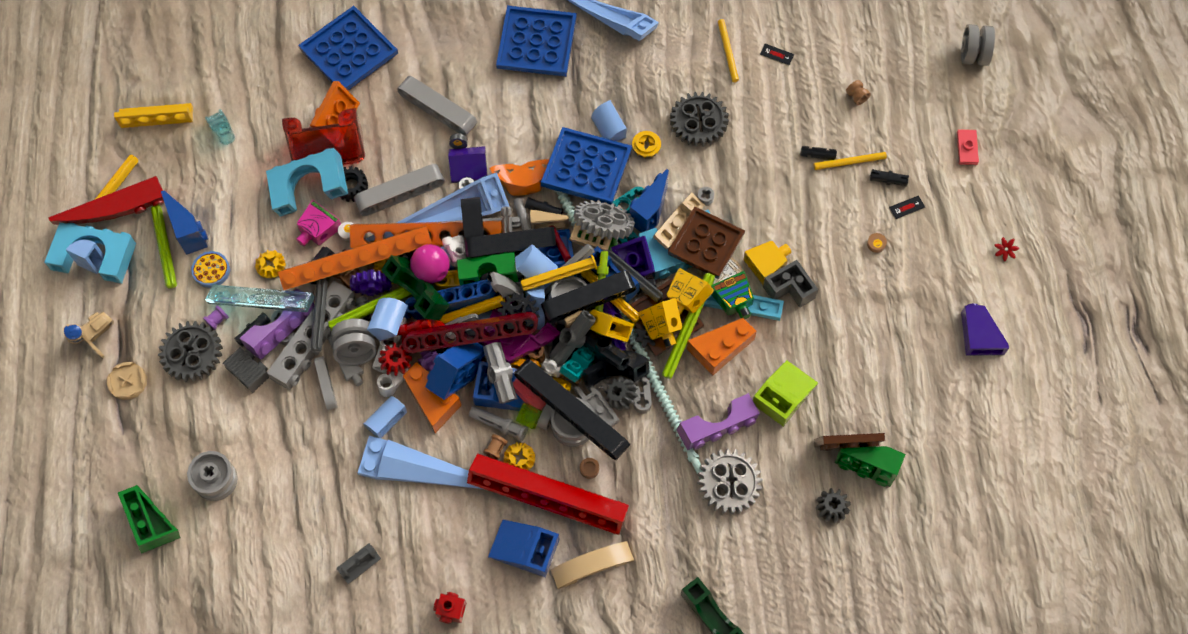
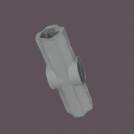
(500, 372)

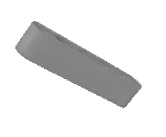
(437, 105)
(399, 189)

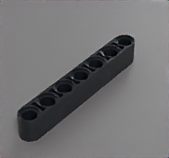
(572, 409)

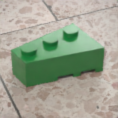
(146, 520)

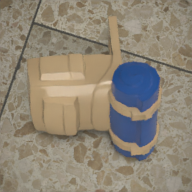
(90, 331)

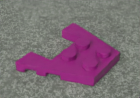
(520, 346)

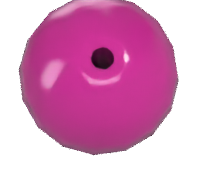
(430, 263)

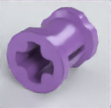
(216, 317)

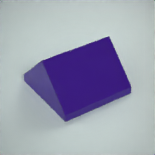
(467, 163)
(636, 255)

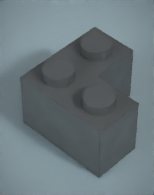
(791, 280)

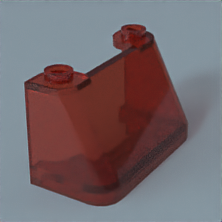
(344, 137)

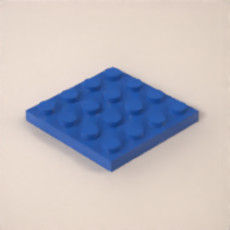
(536, 41)
(348, 48)
(586, 166)

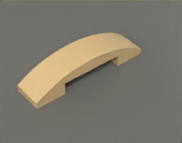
(671, 227)
(591, 563)

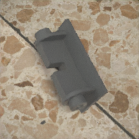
(358, 563)

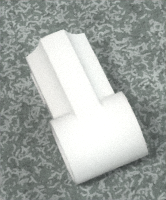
(394, 381)

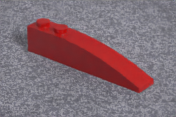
(115, 205)

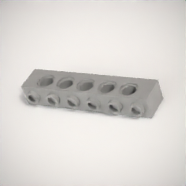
(288, 378)

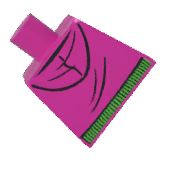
(316, 224)

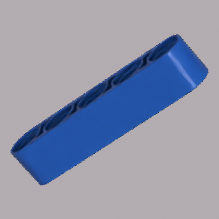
(459, 295)

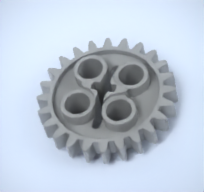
(603, 219)
(747, 481)

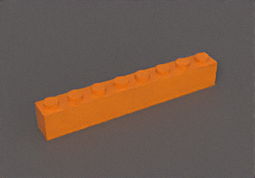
(354, 258)

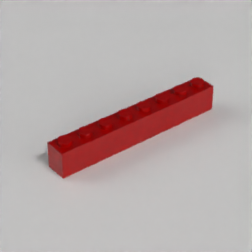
(547, 494)

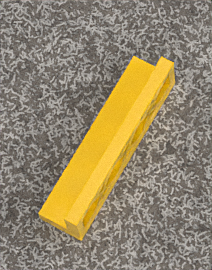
(154, 115)

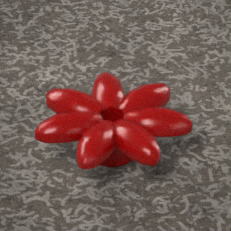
(1006, 252)

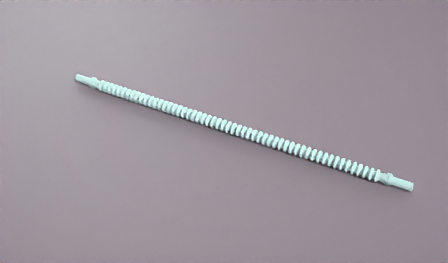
(693, 457)

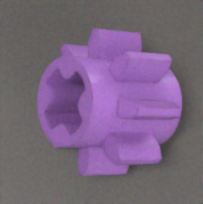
(427, 359)

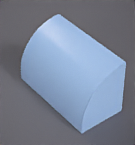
(609, 122)
(86, 255)
(533, 262)
(539, 295)
(387, 318)
(385, 417)

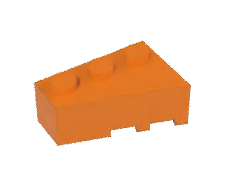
(721, 344)
(433, 407)

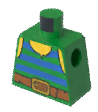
(734, 295)

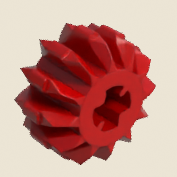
(387, 359)

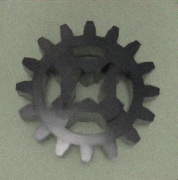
(509, 307)

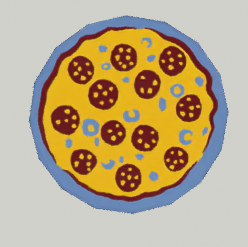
(210, 269)

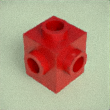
(453, 614)

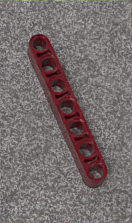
(463, 338)

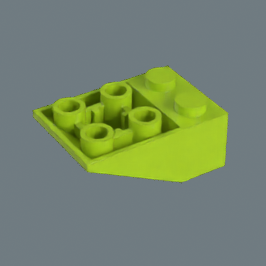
(784, 392)

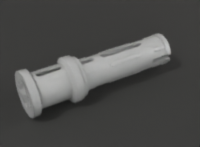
(506, 426)

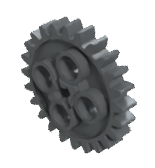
(716, 117)
(190, 351)

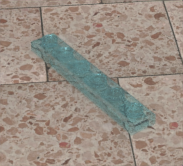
(260, 298)

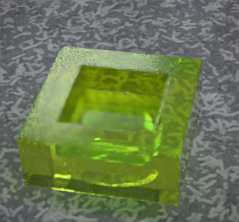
(529, 415)

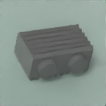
(246, 370)

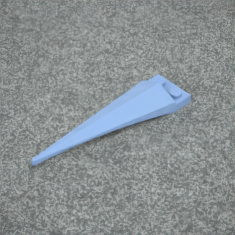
(622, 20)
(449, 207)
(397, 462)

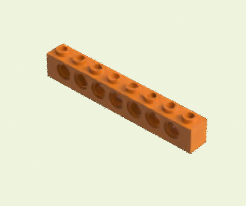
(359, 231)

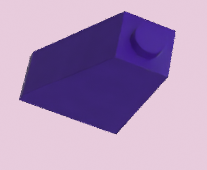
(981, 332)

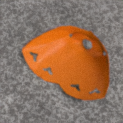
(521, 180)

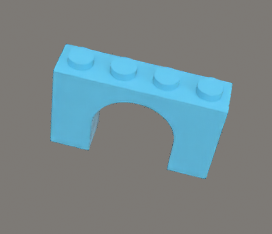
(285, 177)
(118, 250)
(663, 263)

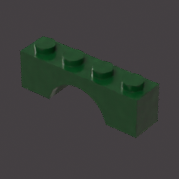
(429, 301)
(705, 607)

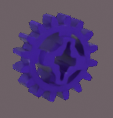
(370, 283)

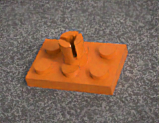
(335, 101)

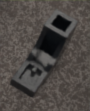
(601, 370)

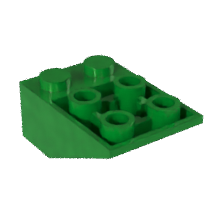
(872, 462)

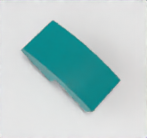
(580, 360)

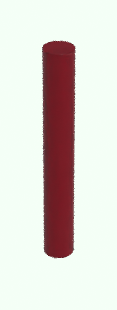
(561, 247)

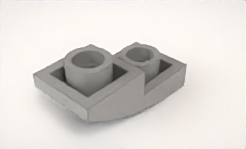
(505, 286)

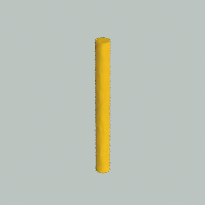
(728, 51)
(850, 160)

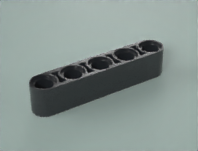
(472, 220)
(509, 241)
(588, 296)

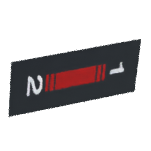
(777, 54)
(907, 207)

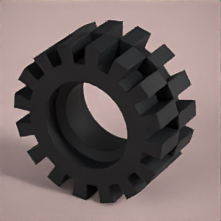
(360, 177)

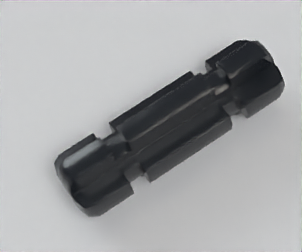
(817, 152)

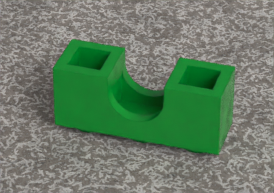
(472, 269)

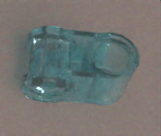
(221, 127)

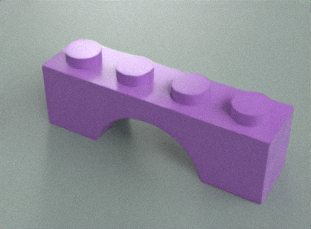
(263, 339)
(697, 432)

